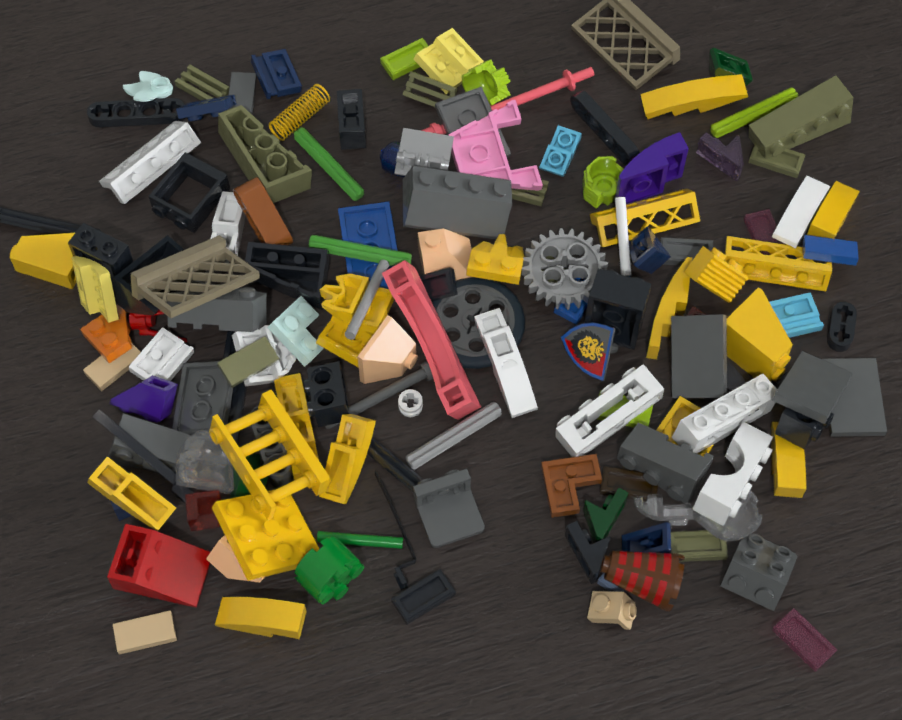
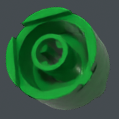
(328, 570)

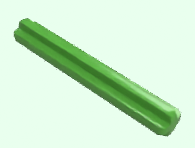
(329, 164)
(359, 251)

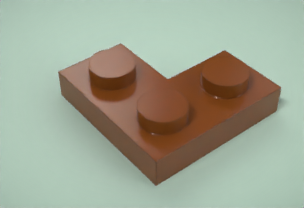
(563, 476)

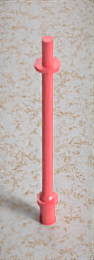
(567, 81)

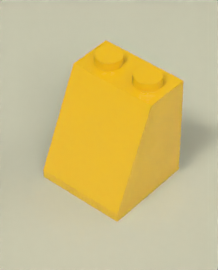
(758, 338)

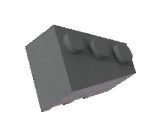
(234, 311)
(159, 440)
(664, 463)

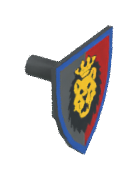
(590, 347)

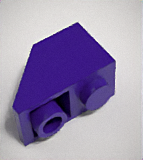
(148, 398)

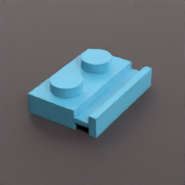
(798, 314)

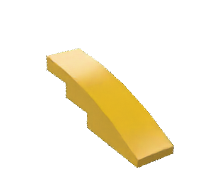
(694, 94)
(672, 303)
(293, 399)

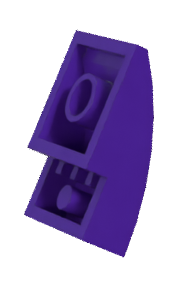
(652, 169)

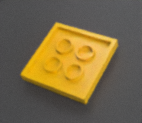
(263, 544)

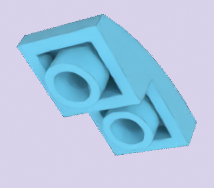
(560, 151)

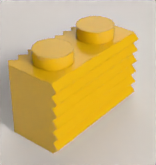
(716, 274)

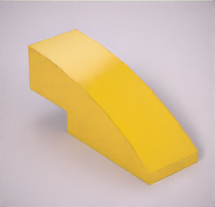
(833, 211)
(347, 456)
(787, 466)
(131, 494)
(261, 616)

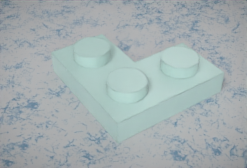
(292, 331)

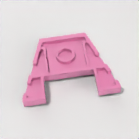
(480, 151)

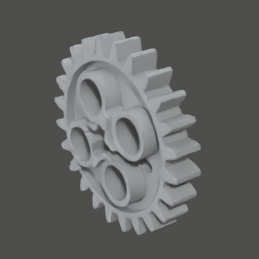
(562, 248)

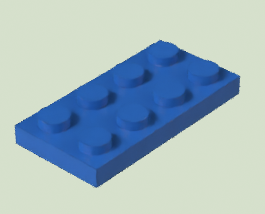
(368, 226)

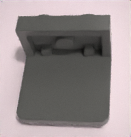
(448, 508)
(759, 570)

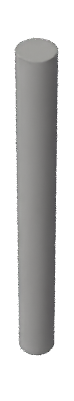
(366, 300)

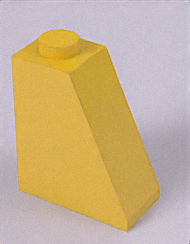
(45, 258)

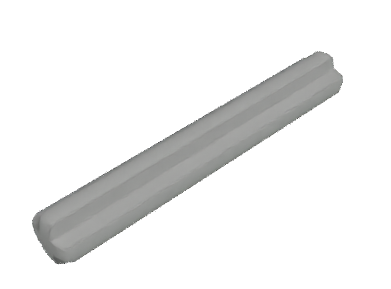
(453, 435)

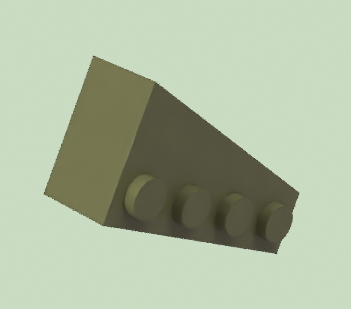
(803, 118)
(262, 155)

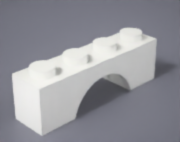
(721, 492)

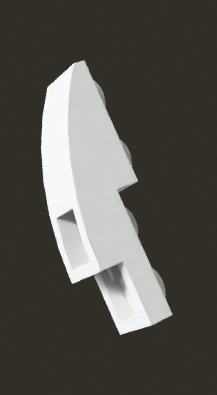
(506, 362)

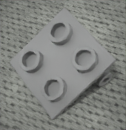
(423, 150)

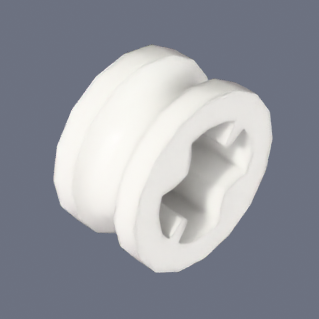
(416, 409)

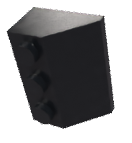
(122, 281)

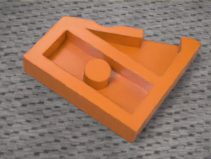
(109, 338)

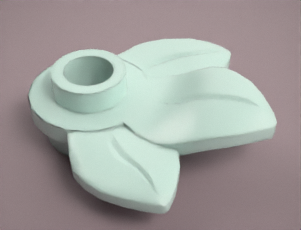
(149, 88)

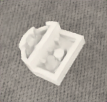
(277, 370)

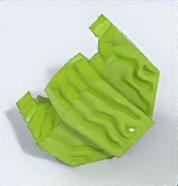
(491, 79)
(601, 181)

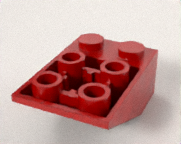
(158, 566)

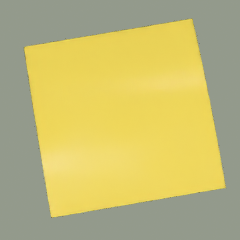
(447, 59)
(95, 288)

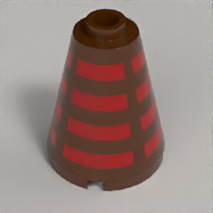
(646, 575)

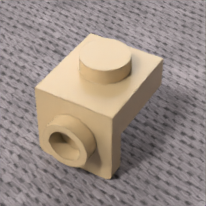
(612, 608)

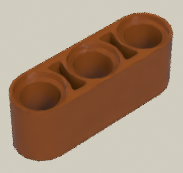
(262, 213)

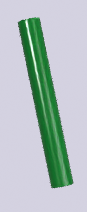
(363, 540)

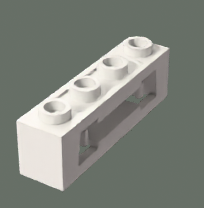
(643, 385)
(726, 414)

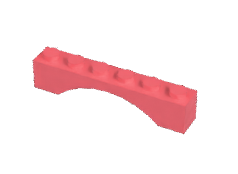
(443, 361)

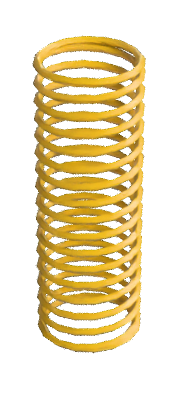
(284, 126)

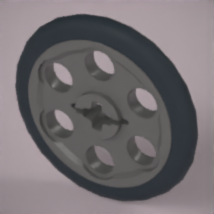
(489, 293)

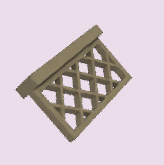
(644, 29)
(188, 266)

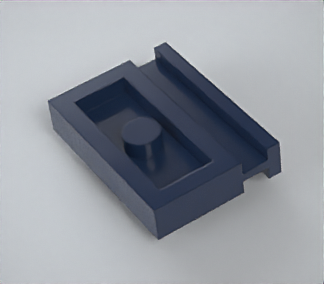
(276, 73)
(196, 109)

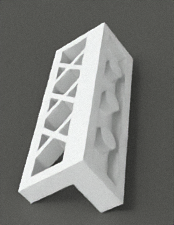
(150, 161)

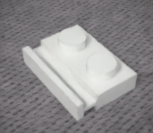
(161, 357)

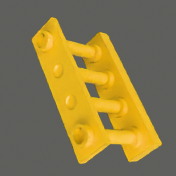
(284, 432)

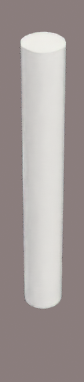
(623, 239)

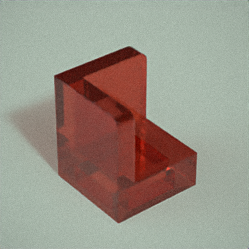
(199, 510)

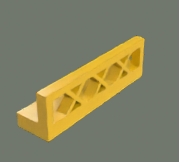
(651, 207)
(778, 267)

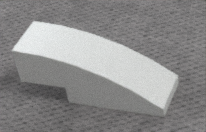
(801, 211)
(229, 222)

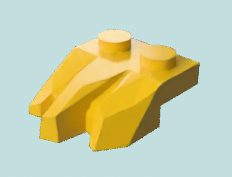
(496, 261)
(344, 299)
(334, 340)

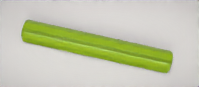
(752, 113)

